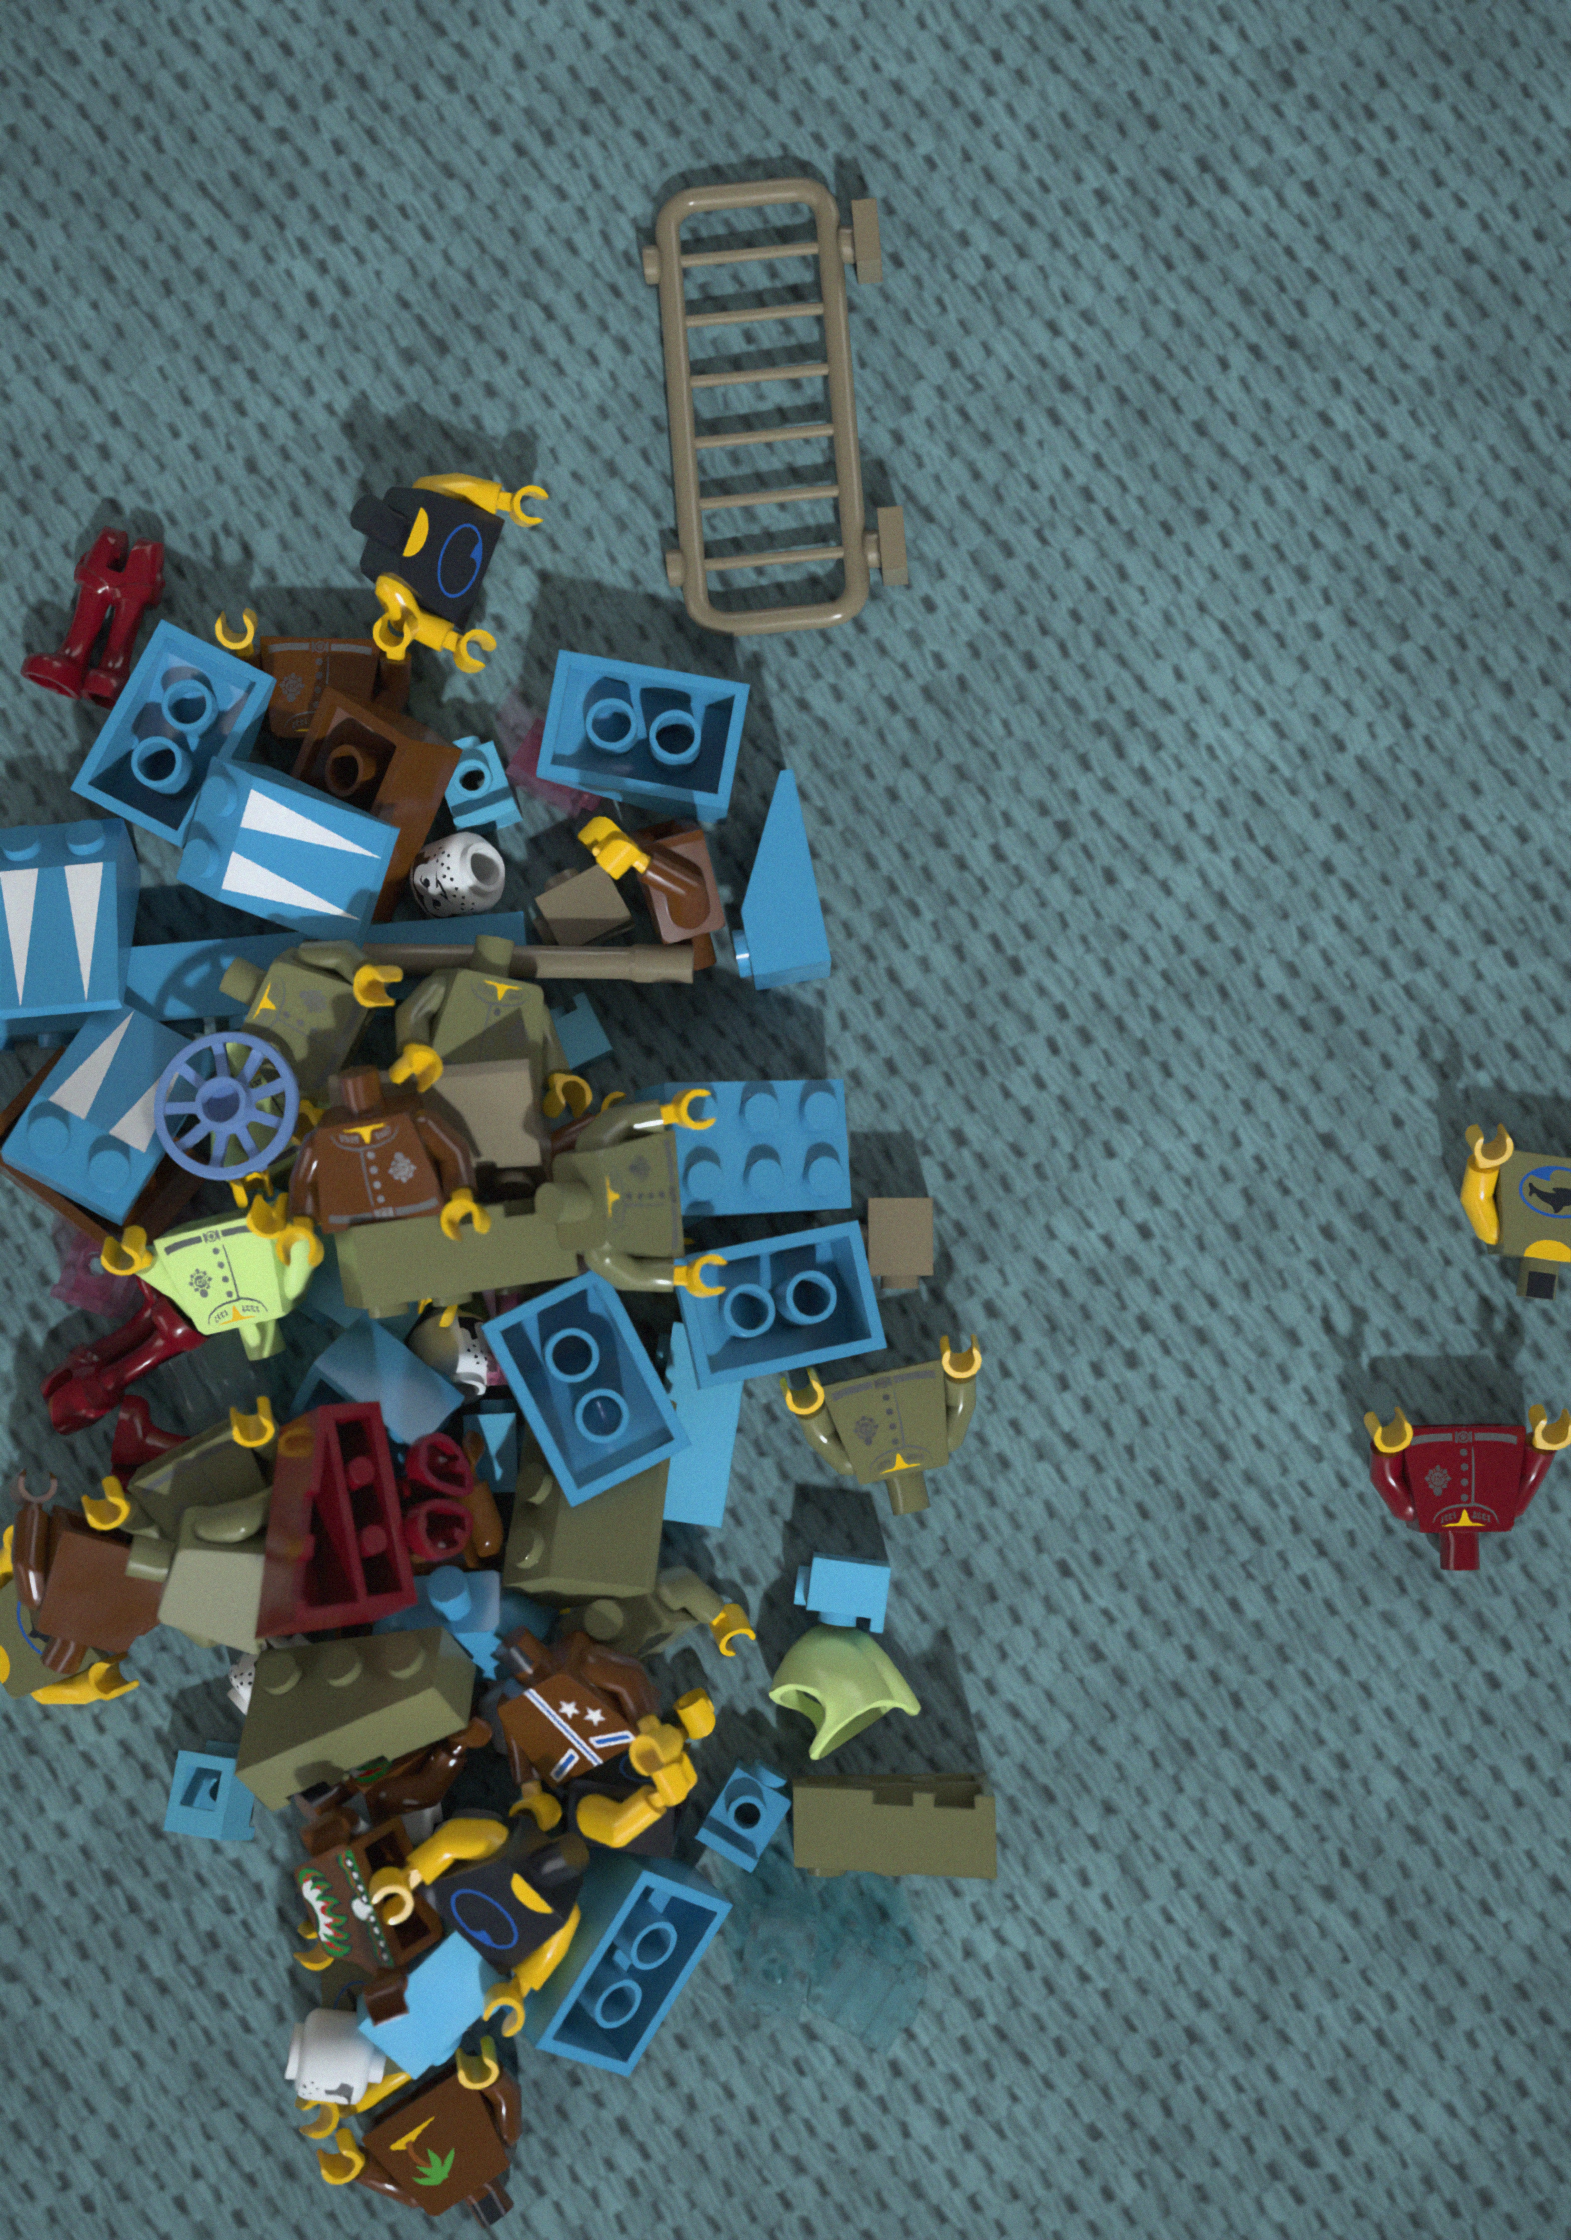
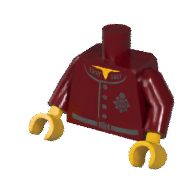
(1462, 1476)

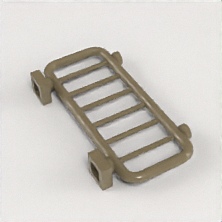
(860, 547)

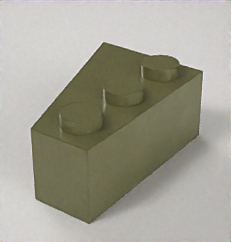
(416, 1261)
(346, 1703)
(895, 1824)

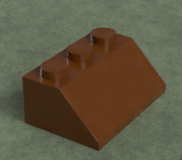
(381, 767)

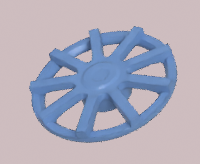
(228, 1106)

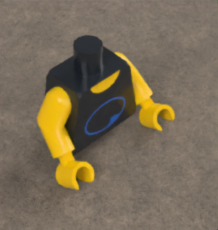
(432, 553)
(633, 1811)
(502, 1892)

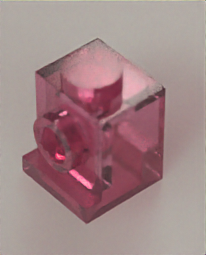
(522, 775)
(104, 1295)

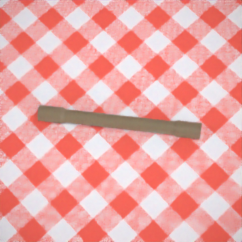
(637, 963)

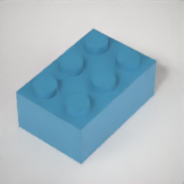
(768, 1150)
(627, 1961)

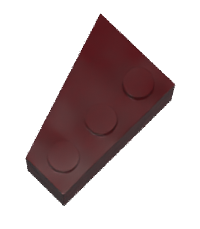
(333, 1526)

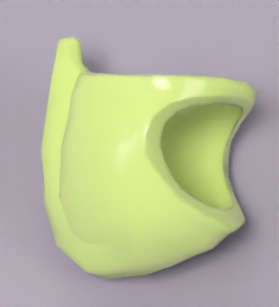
(847, 1677)

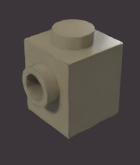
(581, 909)
(899, 1240)

